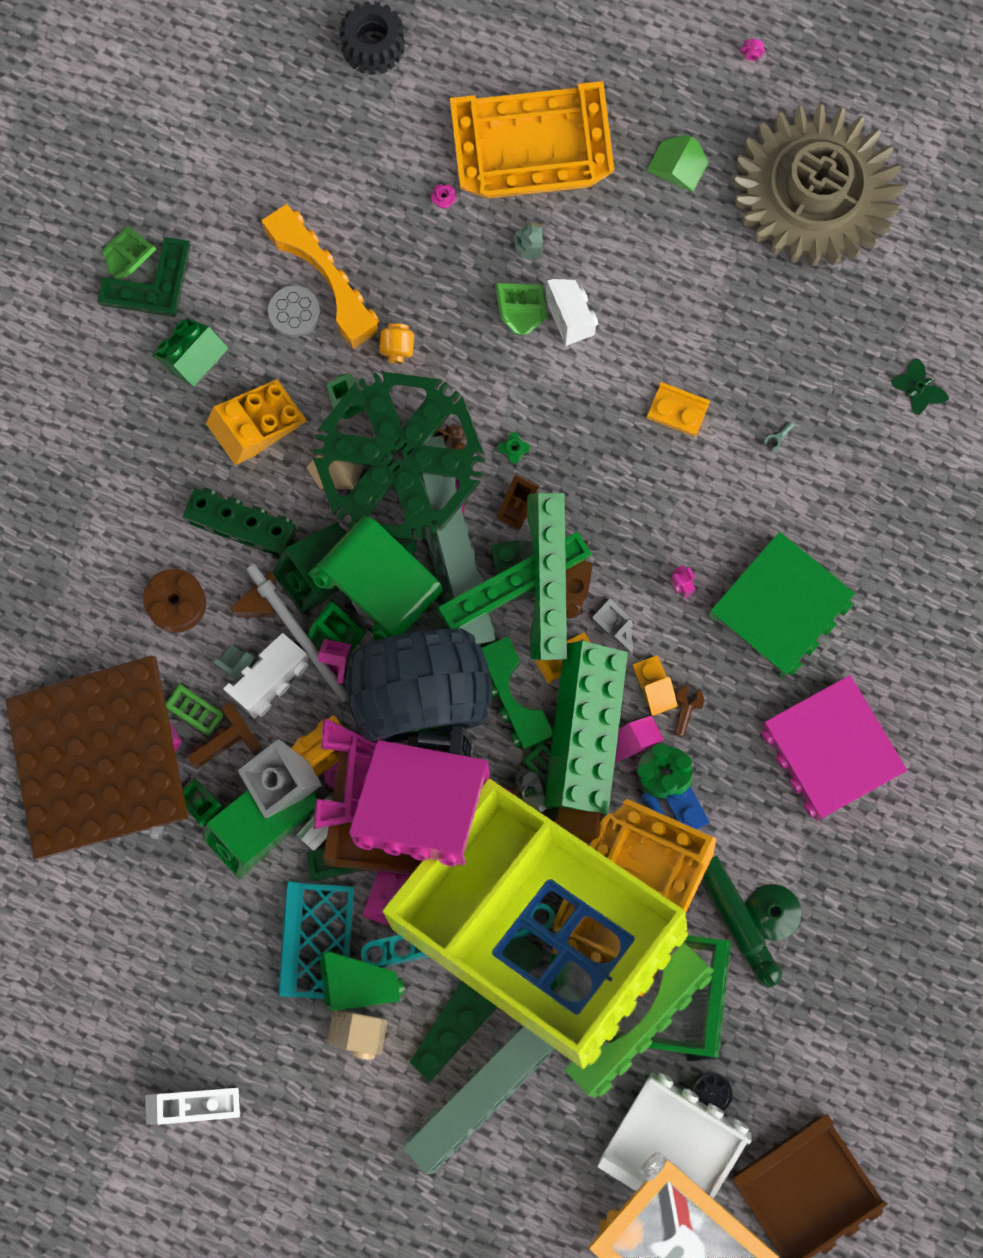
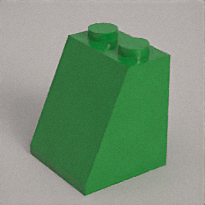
(357, 983)

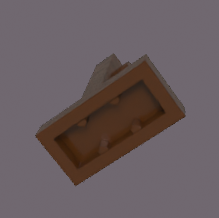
(224, 739)

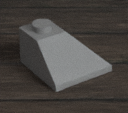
(278, 778)

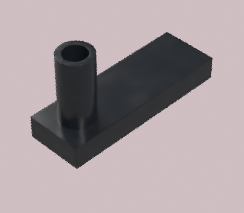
(457, 742)

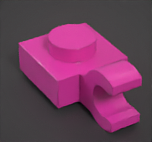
(682, 581)

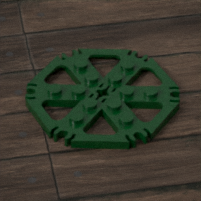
(418, 456)

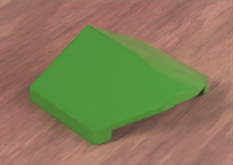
(679, 161)
(126, 253)
(521, 306)

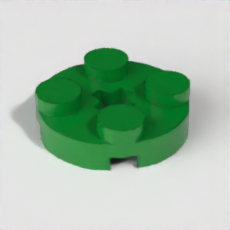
(669, 784)

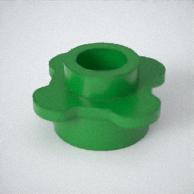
(514, 455)

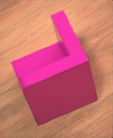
(336, 656)

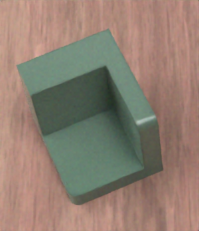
(234, 662)

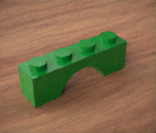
(528, 725)

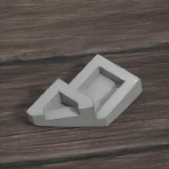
(614, 623)

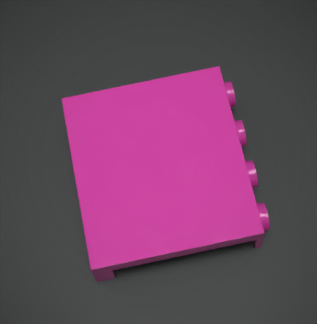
(832, 748)
(419, 802)

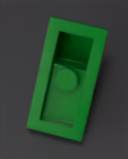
(200, 802)

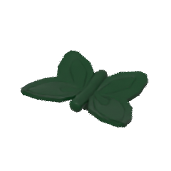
(919, 389)

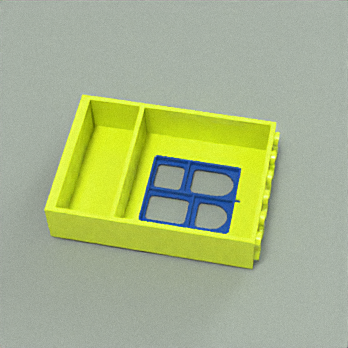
(474, 910)

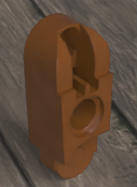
(577, 587)

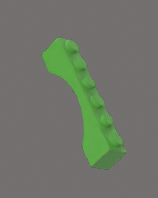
(680, 979)

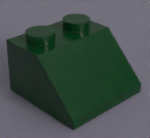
(510, 554)

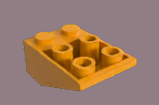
(254, 421)

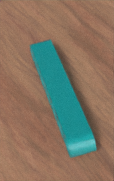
(389, 944)

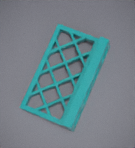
(292, 930)

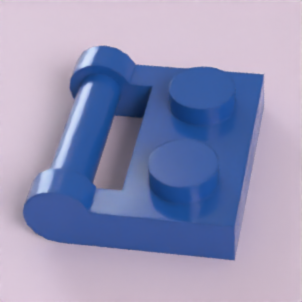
(684, 808)

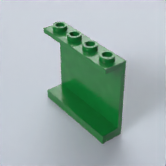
(783, 604)

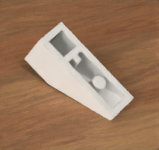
(192, 1106)

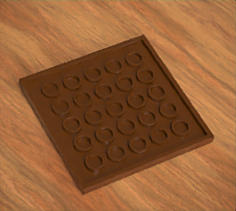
(96, 758)

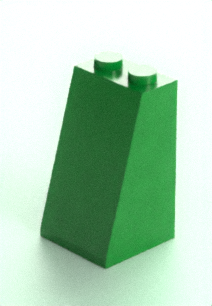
(245, 837)

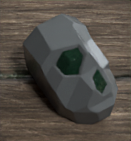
(530, 789)

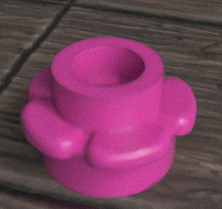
(753, 49)
(440, 201)

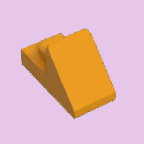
(655, 685)

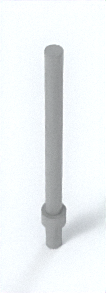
(266, 590)

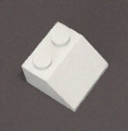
(570, 310)

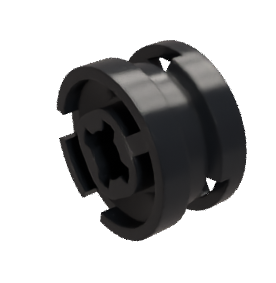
(713, 1090)

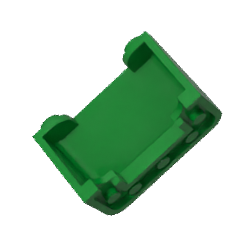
(378, 577)

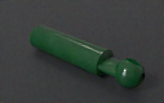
(740, 923)

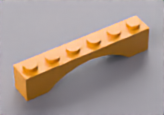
(289, 235)

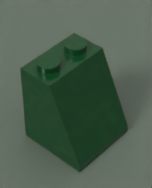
(299, 560)

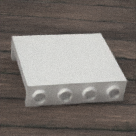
(680, 1129)

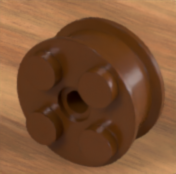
(173, 585)

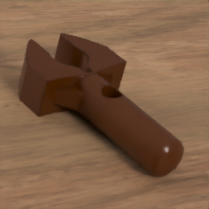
(687, 709)

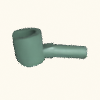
(779, 436)

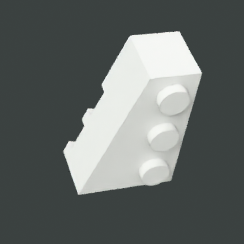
(268, 676)

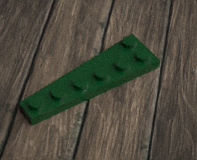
(466, 1014)

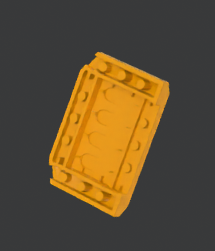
(532, 141)
(655, 851)

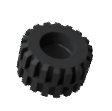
(372, 56)

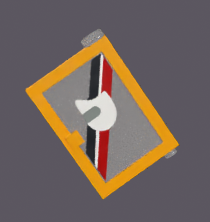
(675, 1220)

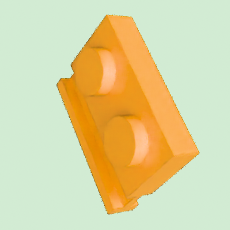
(678, 409)

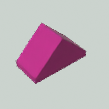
(637, 737)

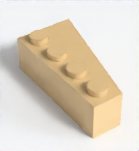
(357, 1033)

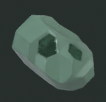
(529, 241)

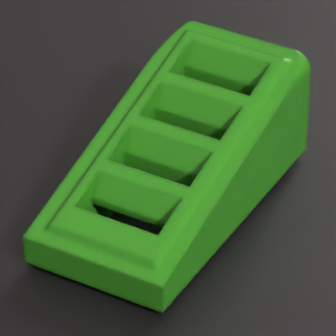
(179, 690)

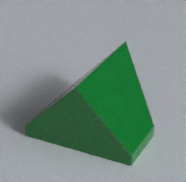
(334, 626)

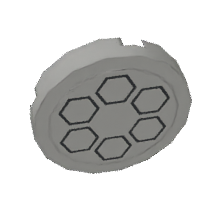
(294, 311)

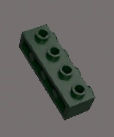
(239, 523)

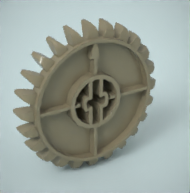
(816, 187)

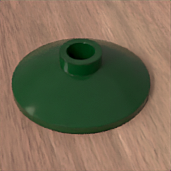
(775, 896)

